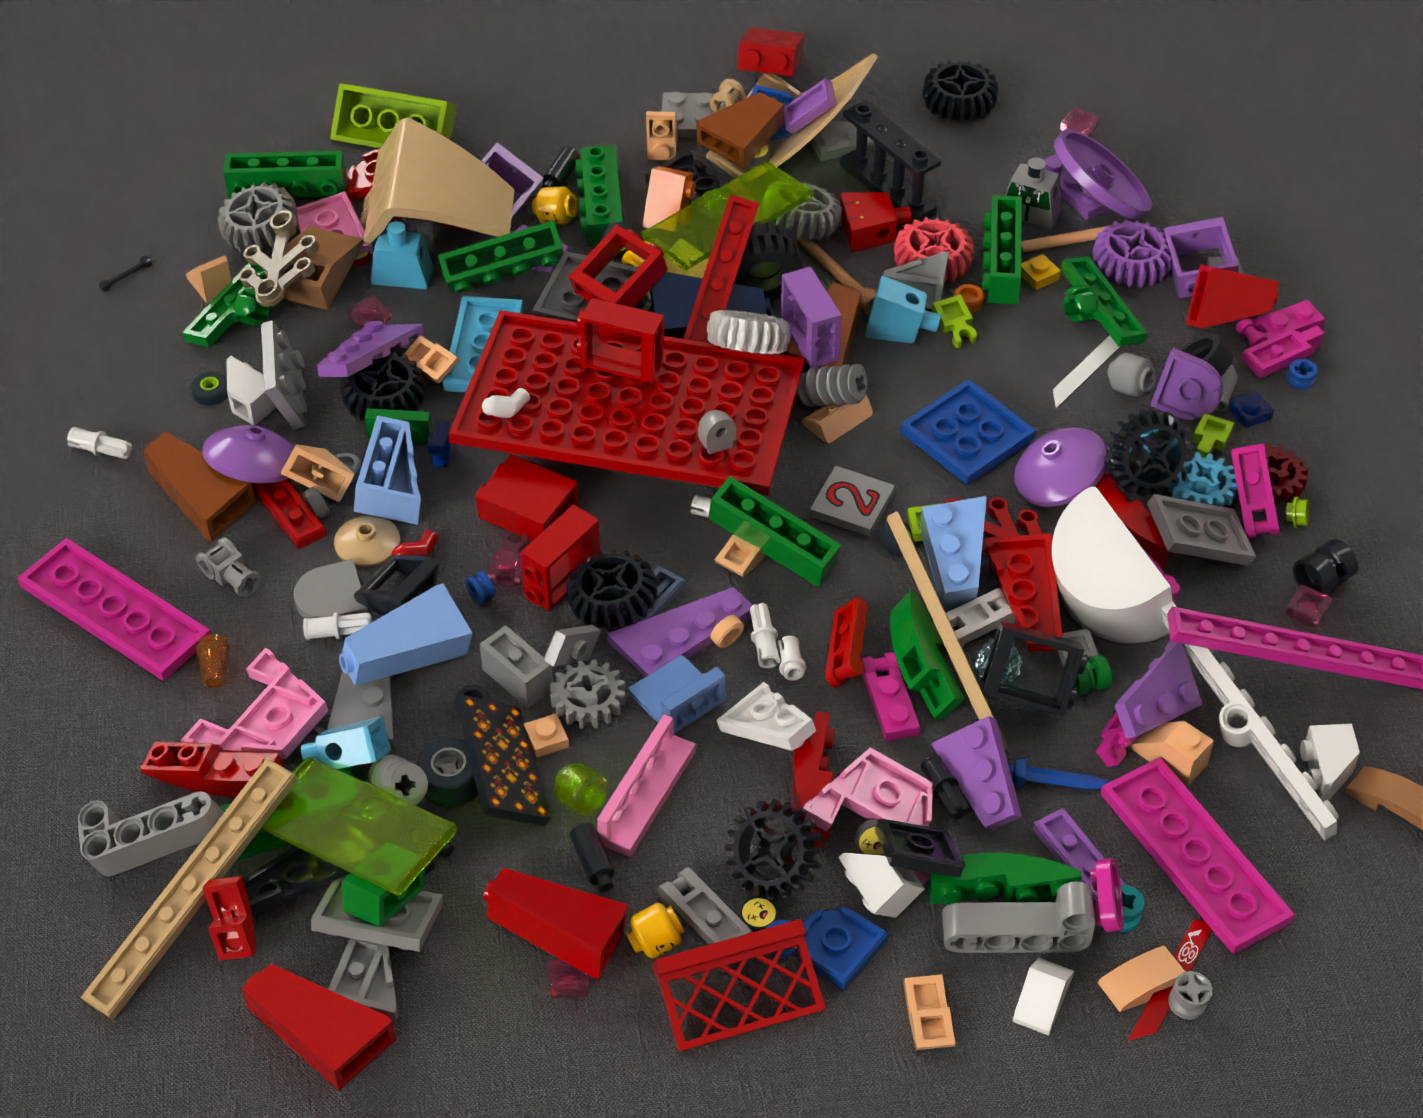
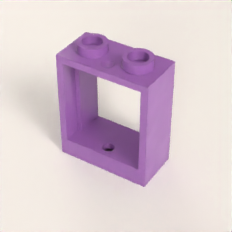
(523, 179)
(1211, 235)
(811, 316)

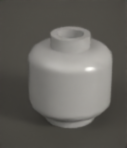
(1132, 374)

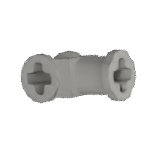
(226, 566)

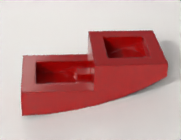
(233, 922)

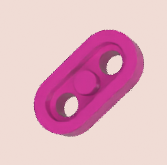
(1107, 883)

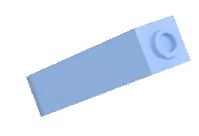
(407, 638)

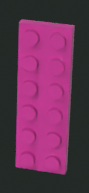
(114, 608)
(1197, 855)

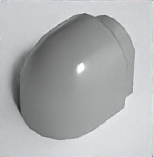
(716, 431)

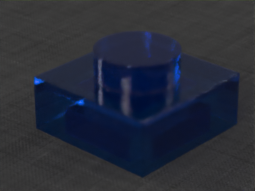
(1251, 409)
(439, 444)

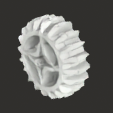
(748, 332)

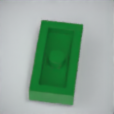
(419, 422)

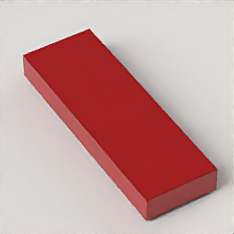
(290, 512)

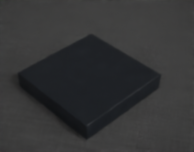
(919, 848)

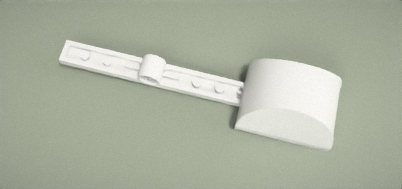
(1125, 599)

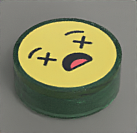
(758, 913)

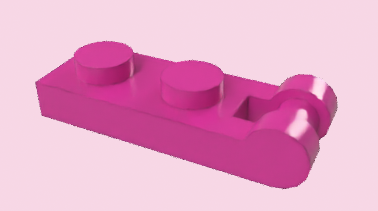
(1297, 316)
(1255, 489)
(890, 697)

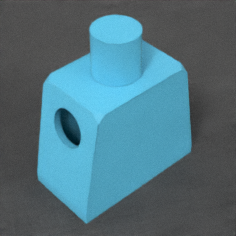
(401, 259)
(899, 313)
(359, 741)

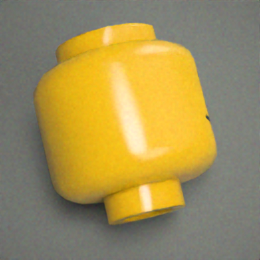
(555, 205)
(655, 930)

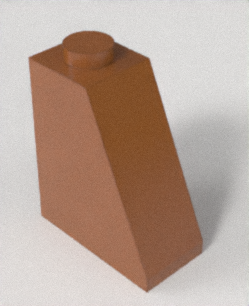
(741, 128)

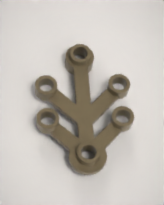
(272, 289)

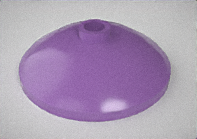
(248, 453)
(1060, 466)

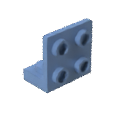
(679, 692)

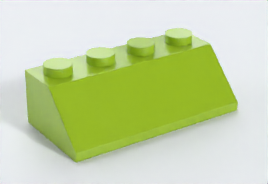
(370, 115)

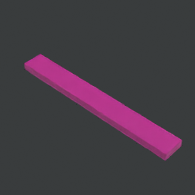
(1295, 647)

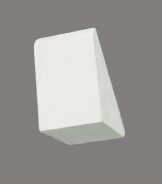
(1042, 995)

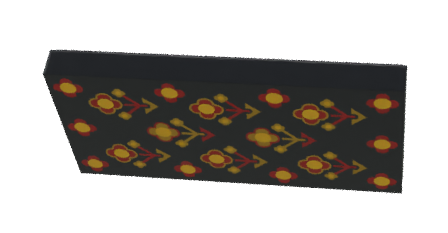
(502, 761)

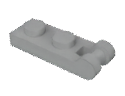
(701, 908)

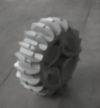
(248, 214)
(814, 217)

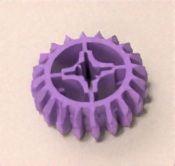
(1132, 253)

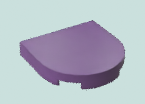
(1188, 387)

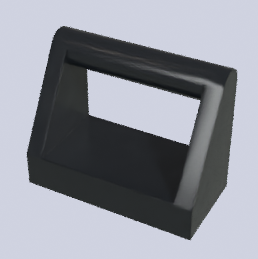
(421, 577)

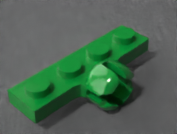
(1096, 299)
(231, 305)

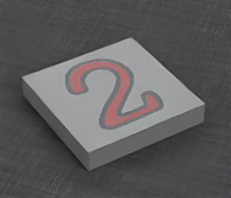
(852, 501)

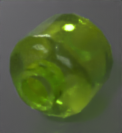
(580, 788)

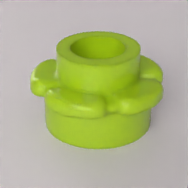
(1298, 512)

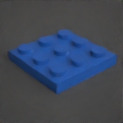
(967, 431)

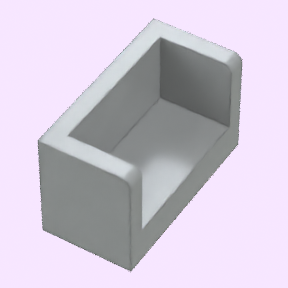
(516, 666)

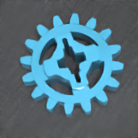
(1204, 481)

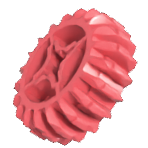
(931, 238)

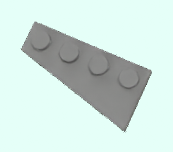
(363, 703)

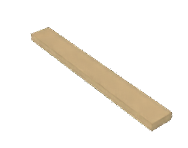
(940, 619)
(185, 893)

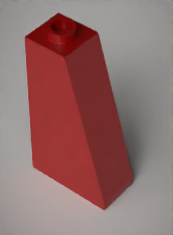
(558, 919)
(318, 1024)

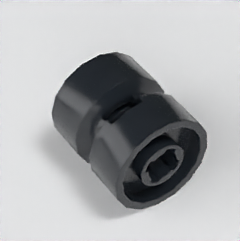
(1326, 567)

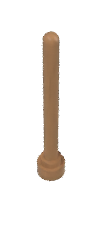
(867, 295)

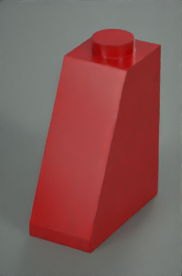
(1229, 296)

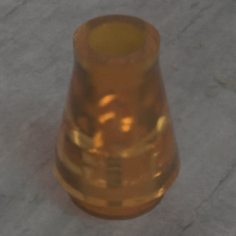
(212, 658)

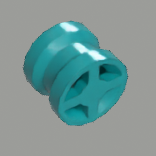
(1132, 915)

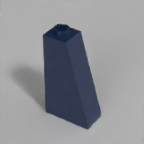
(676, 295)

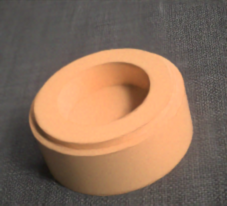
(727, 631)

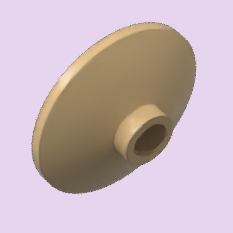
(366, 540)

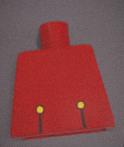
(871, 219)

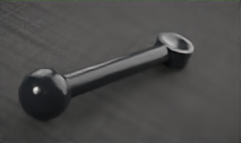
(145, 262)

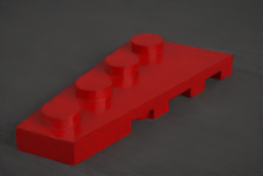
(1028, 582)

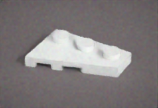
(767, 719)

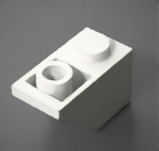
(247, 392)
(1330, 756)
(884, 887)

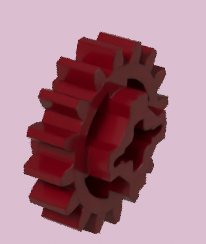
(1283, 466)

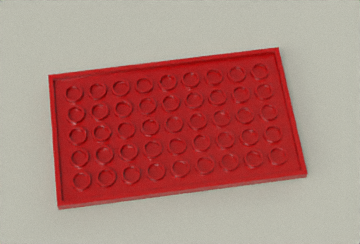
(624, 421)

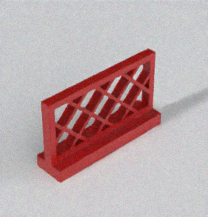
(729, 952)

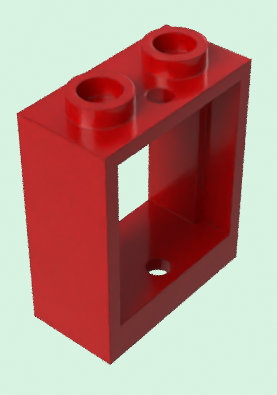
(636, 286)
(618, 360)
(556, 553)

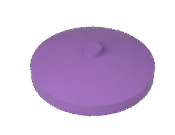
(1102, 174)

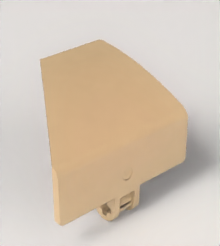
(782, 150)
(436, 181)

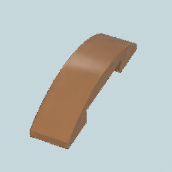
(1394, 792)

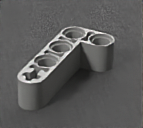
(124, 844)
(1023, 926)

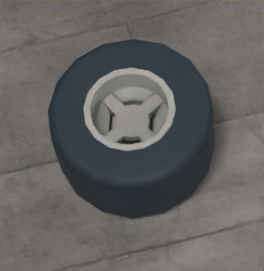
(448, 772)

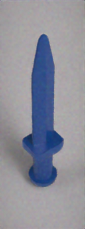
(1022, 773)

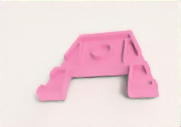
(274, 720)
(875, 790)

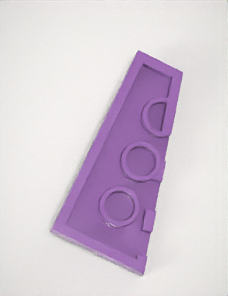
(366, 345)
(677, 631)

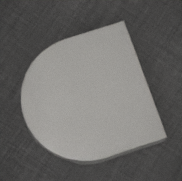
(328, 591)

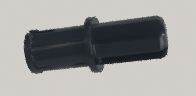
(944, 786)

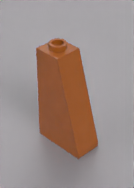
(848, 304)
(201, 492)

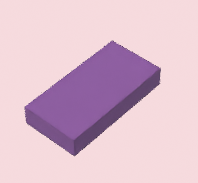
(809, 106)

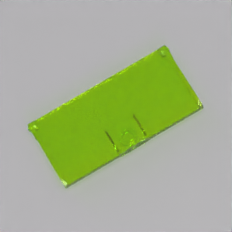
(691, 232)
(358, 826)

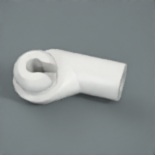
(505, 406)

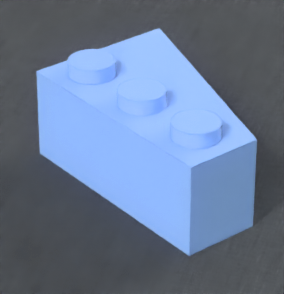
(388, 474)
(954, 548)

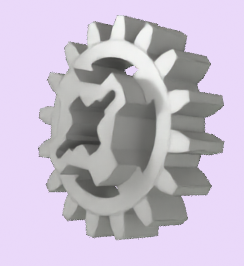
(588, 693)

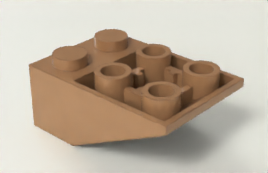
(331, 267)

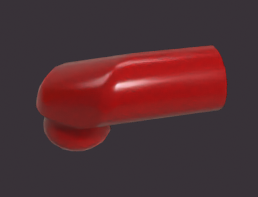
(420, 548)

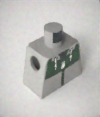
(1039, 193)

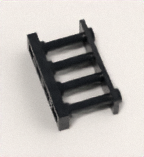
(872, 169)

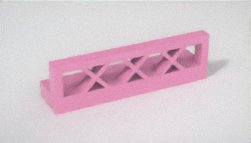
(644, 788)

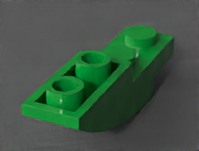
(919, 658)
(1006, 874)

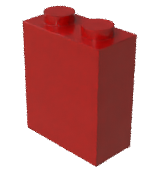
(770, 51)
(525, 497)

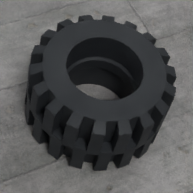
(767, 256)

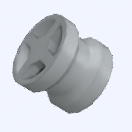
(1197, 988)

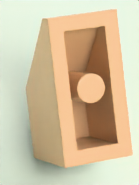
(1179, 746)

